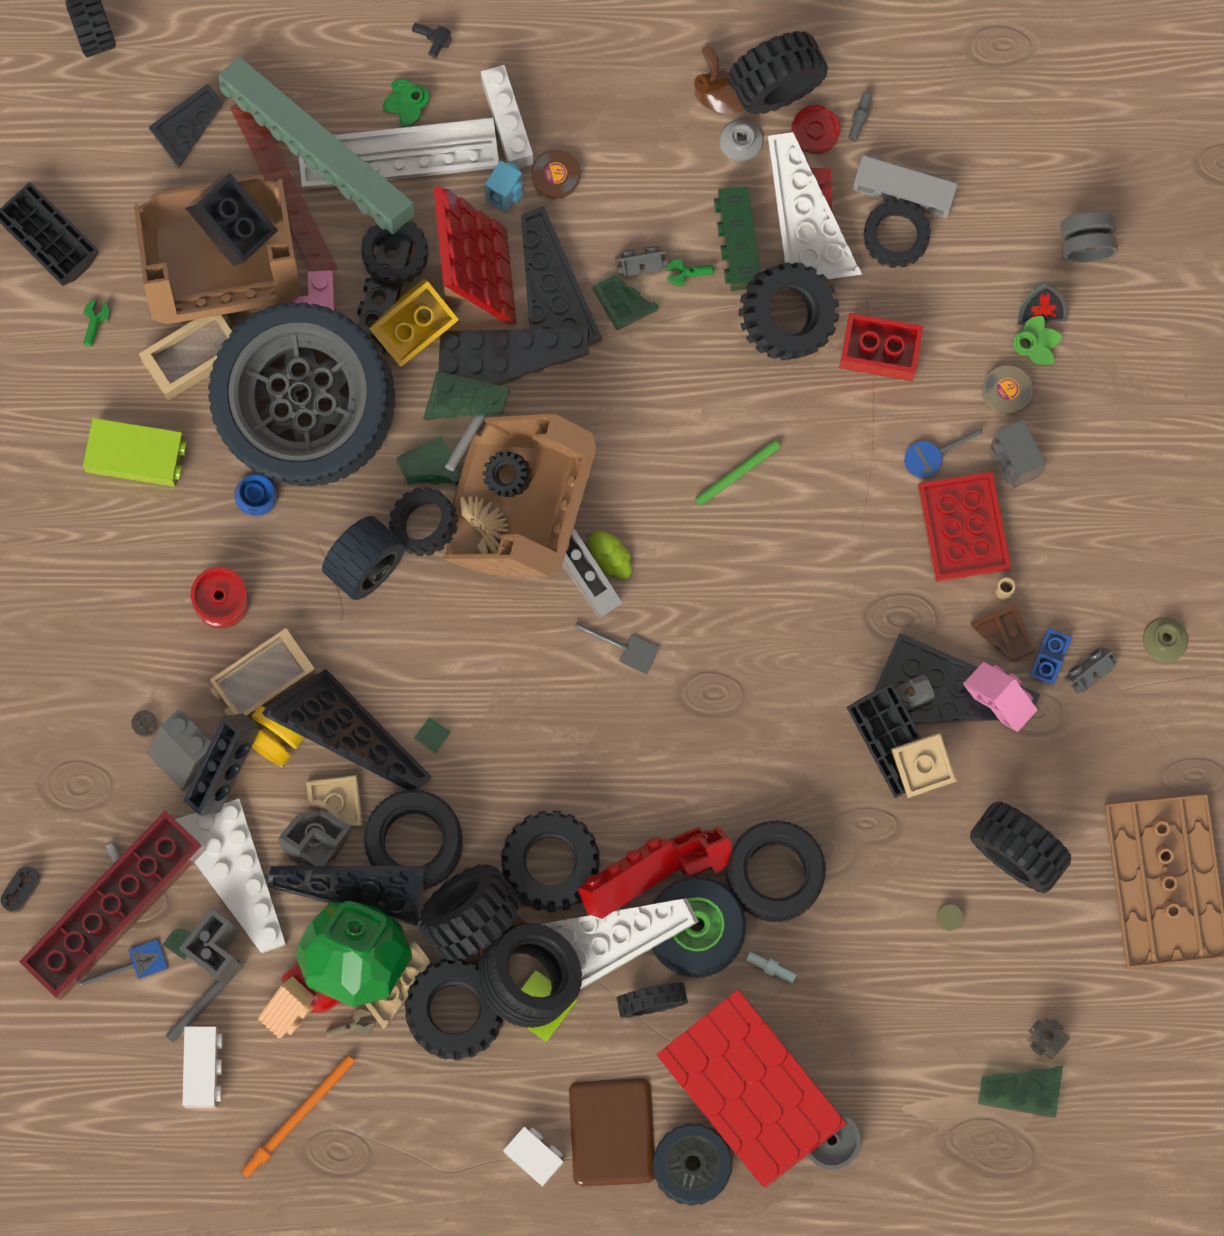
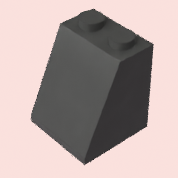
(179, 748)

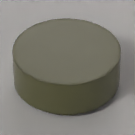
(950, 917)

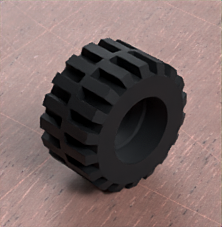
(91, 26)

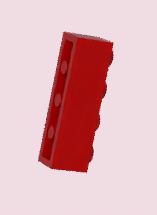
(629, 877)

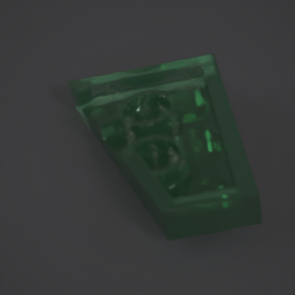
(1024, 1092)

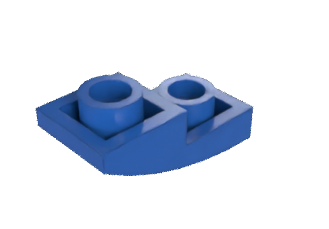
(1050, 656)

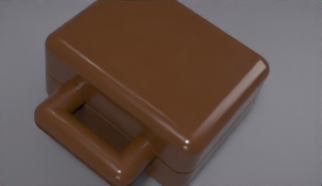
(612, 1132)

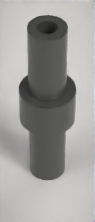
(860, 117)

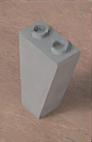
(589, 577)

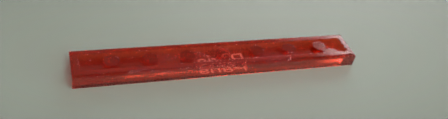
(273, 169)

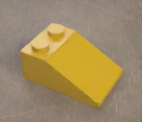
(413, 322)

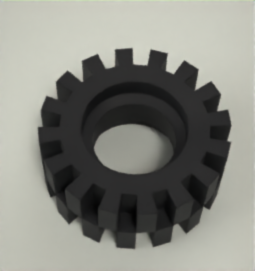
(492, 474)

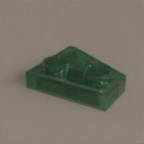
(622, 302)

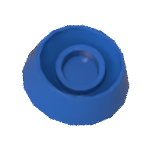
(256, 494)

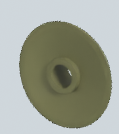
(1157, 647)

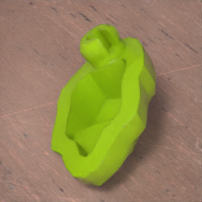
(610, 554)

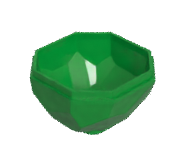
(349, 964)

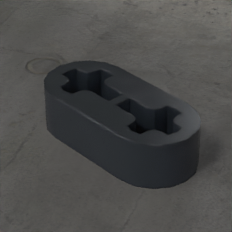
(15, 885)

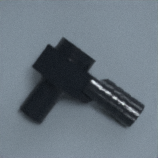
(439, 37)

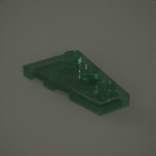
(461, 396)

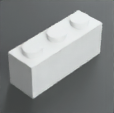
(201, 1067)

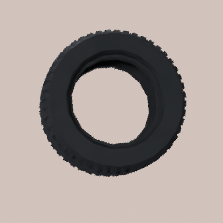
(420, 803)
(786, 835)
(506, 997)

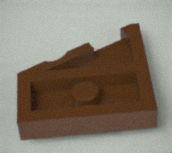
(1006, 632)

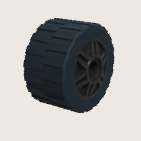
(363, 557)
(692, 1143)

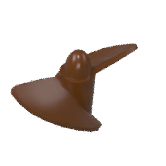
(714, 88)

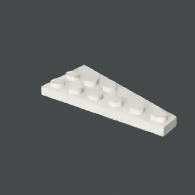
(804, 216)

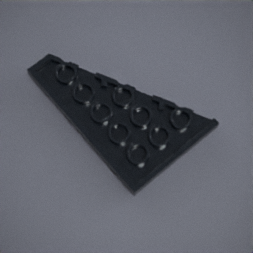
(946, 676)
(337, 721)
(388, 888)

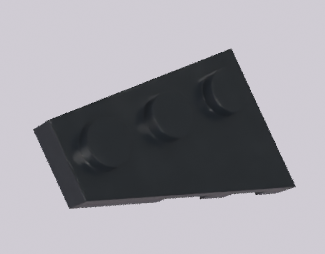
(186, 123)

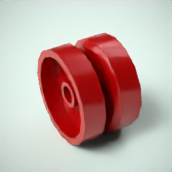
(219, 583)

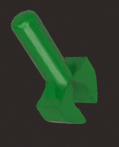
(686, 272)
(94, 322)

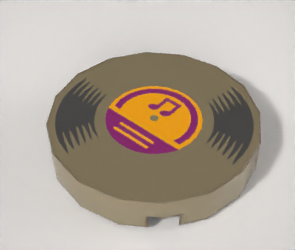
(1007, 390)

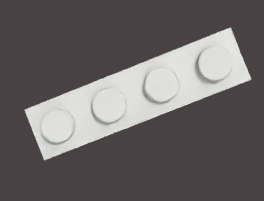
(507, 116)

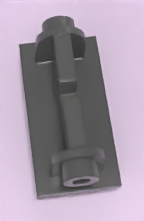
(650, 258)
(1082, 674)

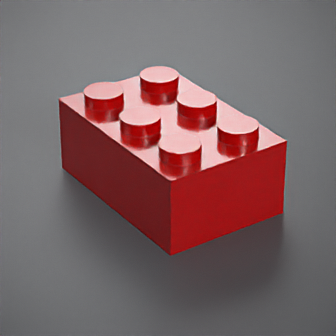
(881, 347)

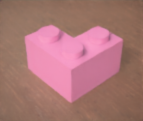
(320, 289)
(1001, 694)

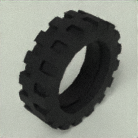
(907, 211)
(395, 276)
(440, 536)
(652, 999)

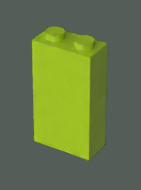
(134, 452)

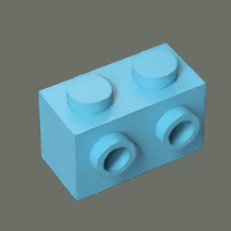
(504, 186)

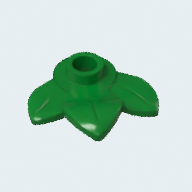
(402, 101)

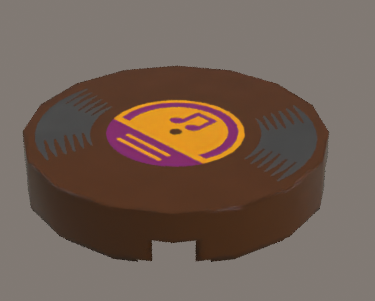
(555, 174)

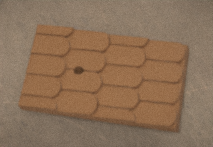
(1172, 902)

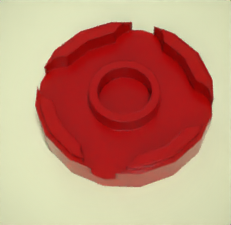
(816, 129)

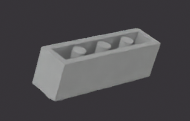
(897, 182)

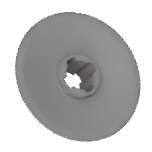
(741, 150)

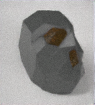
(916, 692)

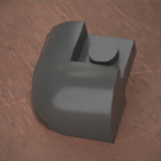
(314, 838)

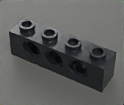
(221, 764)

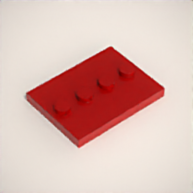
(964, 526)

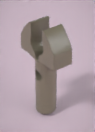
(352, 1025)

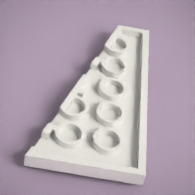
(236, 872)
(622, 935)

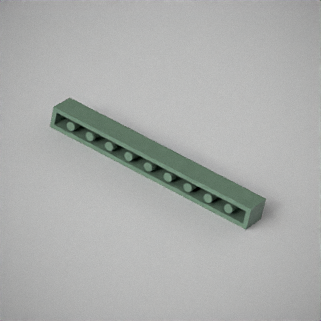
(316, 146)

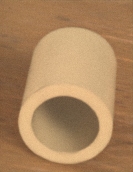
(1003, 595)

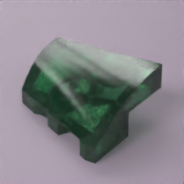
(428, 464)

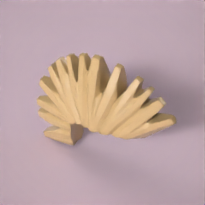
(486, 523)

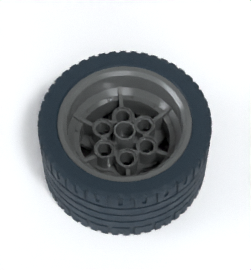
(244, 371)

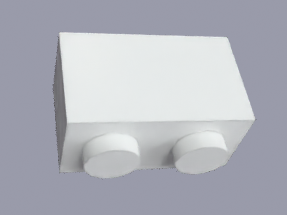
(534, 1156)

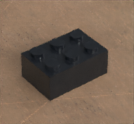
(231, 219)

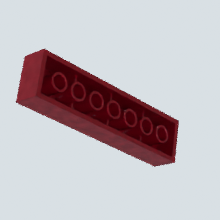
(112, 905)

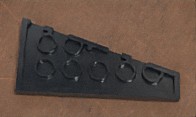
(550, 283)
(509, 354)

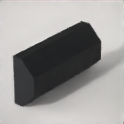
(47, 235)
(884, 726)

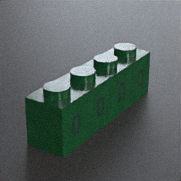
(738, 236)

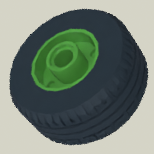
(722, 933)

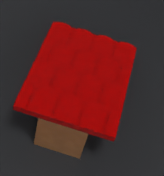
(474, 257)
(751, 1089)

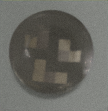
(144, 723)

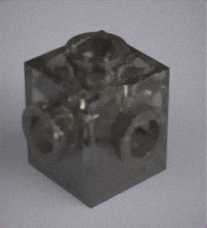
(1055, 1032)

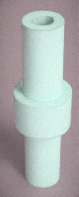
(771, 967)

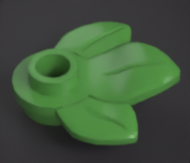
(1040, 341)

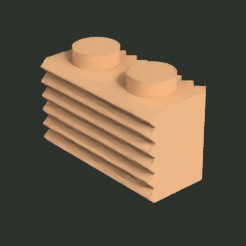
(286, 1008)

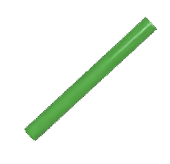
(737, 473)

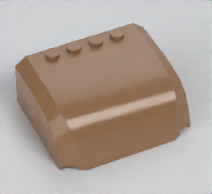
(189, 274)
(543, 514)

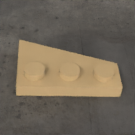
(386, 1009)

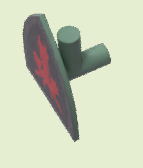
(1044, 302)

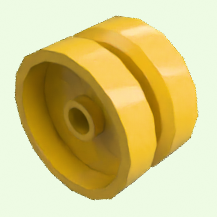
(270, 738)

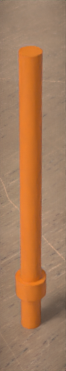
(262, 1154)

